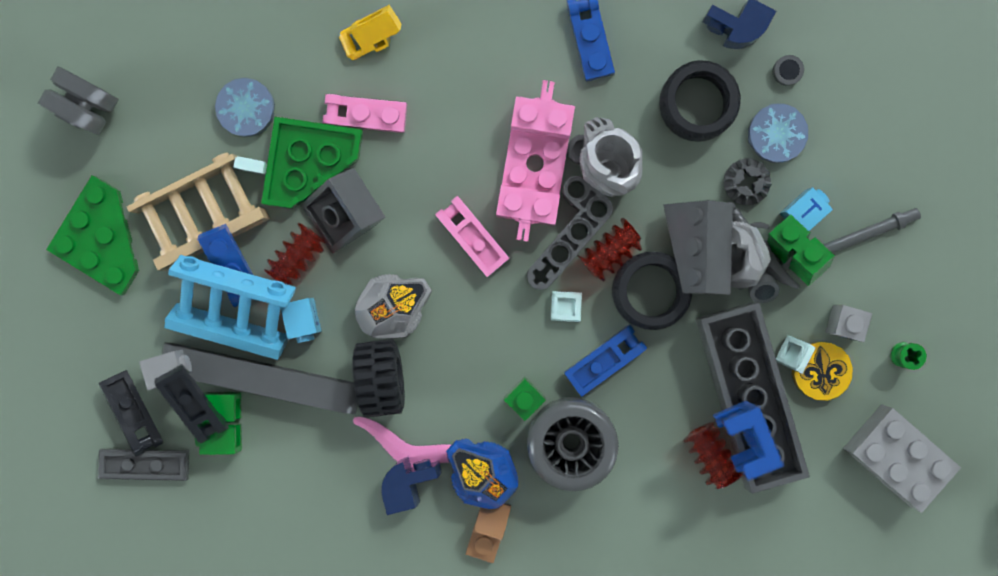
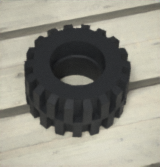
(378, 378)

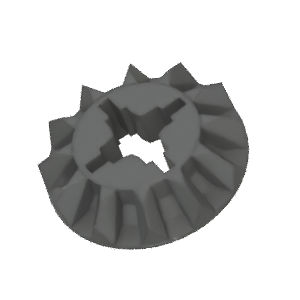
(744, 195)

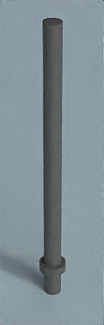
(897, 221)

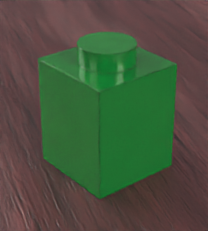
(524, 398)

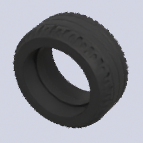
(721, 79)
(619, 292)

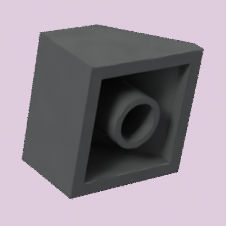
(342, 210)

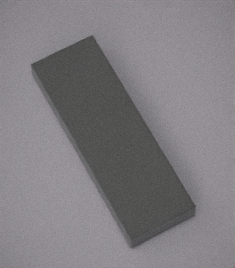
(151, 465)

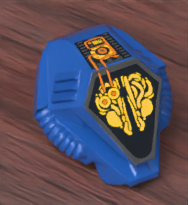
(482, 473)

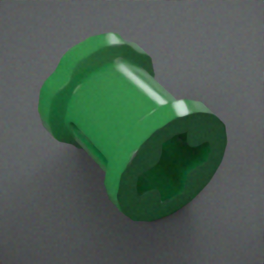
(916, 359)

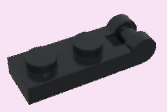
(190, 403)
(130, 412)

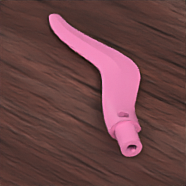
(398, 448)

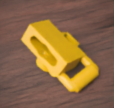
(370, 33)

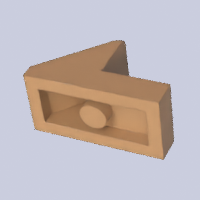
(488, 532)

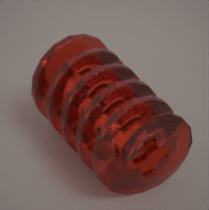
(612, 250)
(295, 255)
(713, 456)

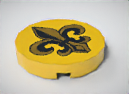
(826, 372)

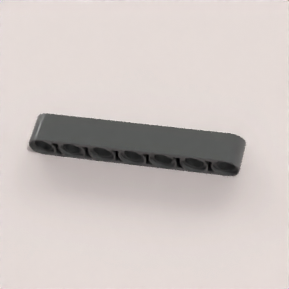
(269, 379)

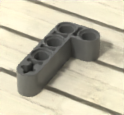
(565, 238)

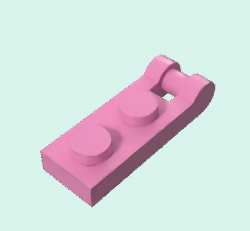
(366, 113)
(473, 237)

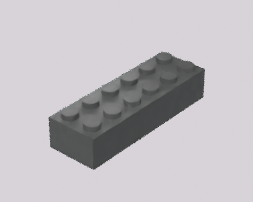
(748, 371)

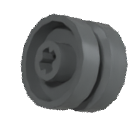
(78, 101)

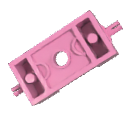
(542, 130)

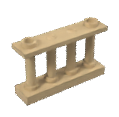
(248, 215)

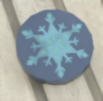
(245, 107)
(778, 133)

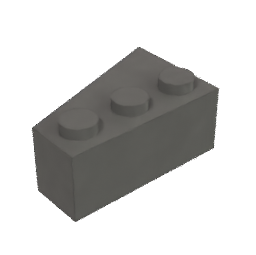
(702, 245)

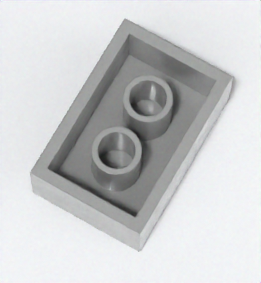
(902, 458)

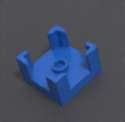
(762, 454)

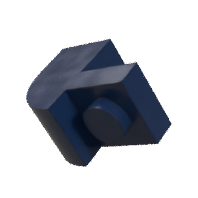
(741, 30)
(400, 487)

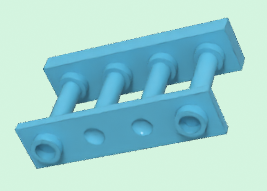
(222, 329)

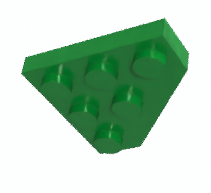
(305, 157)
(98, 237)

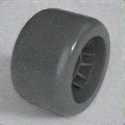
(574, 467)

